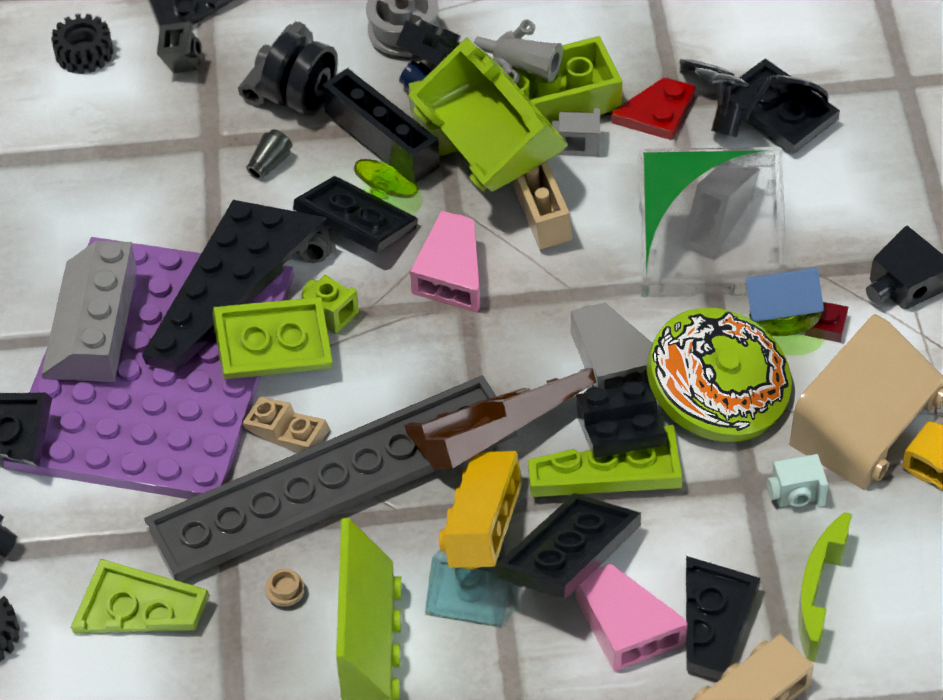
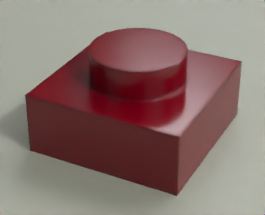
(831, 323)

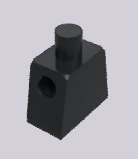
(906, 271)

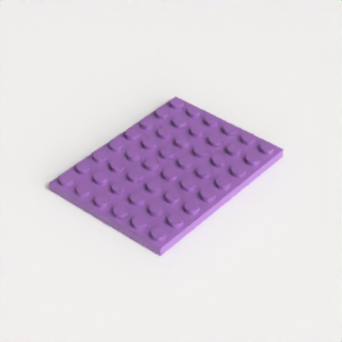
(152, 424)

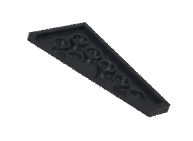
(232, 270)

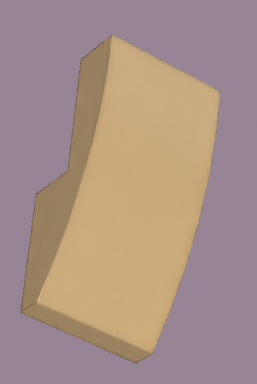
(282, 426)

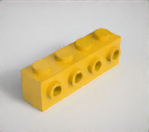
(481, 510)

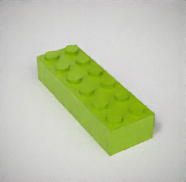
(583, 82)

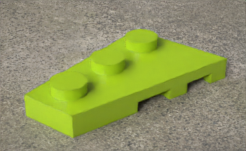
(137, 601)

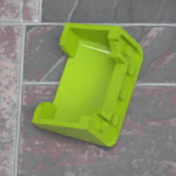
(486, 117)

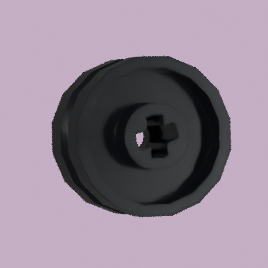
(296, 72)

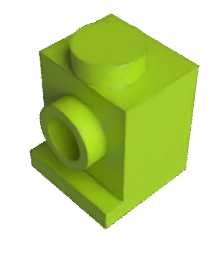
(338, 302)

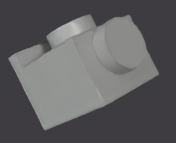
(580, 132)

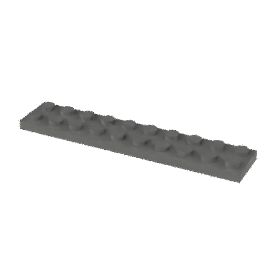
(302, 487)

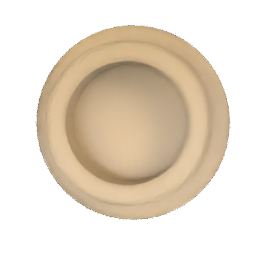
(284, 587)

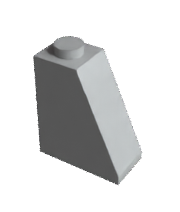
(609, 346)

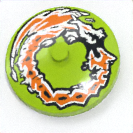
(719, 374)

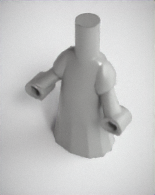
(530, 56)

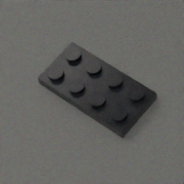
(568, 546)

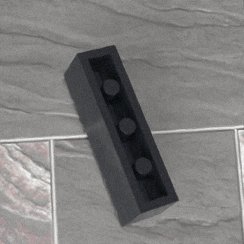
(381, 125)

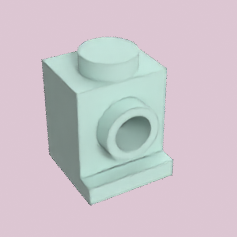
(798, 482)

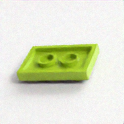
(272, 338)

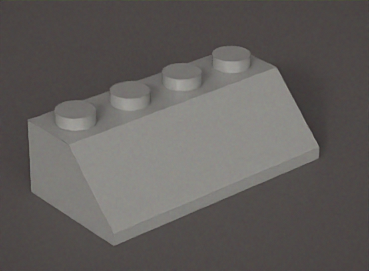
(91, 313)

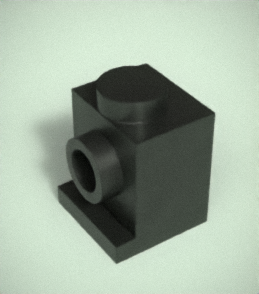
(186, 48)

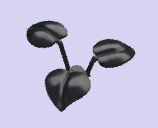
(729, 113)

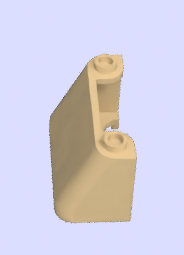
(865, 402)

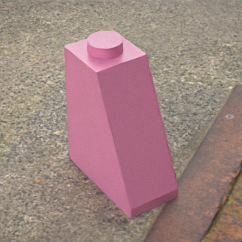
(449, 264)
(628, 618)

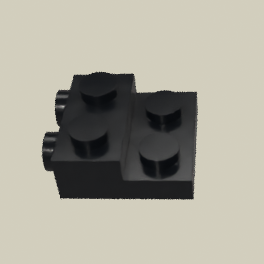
(427, 42)
(620, 419)

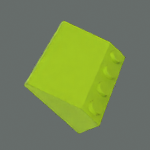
(366, 619)

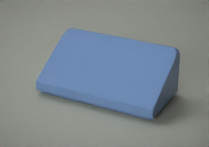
(784, 294)

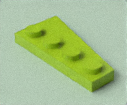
(581, 473)

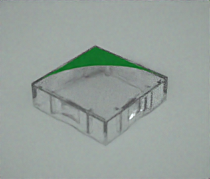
(710, 219)

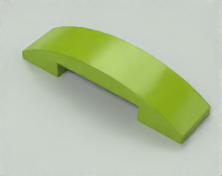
(827, 549)

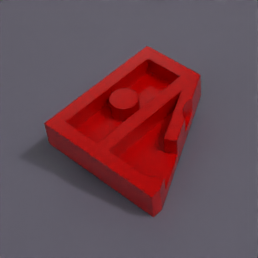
(657, 108)

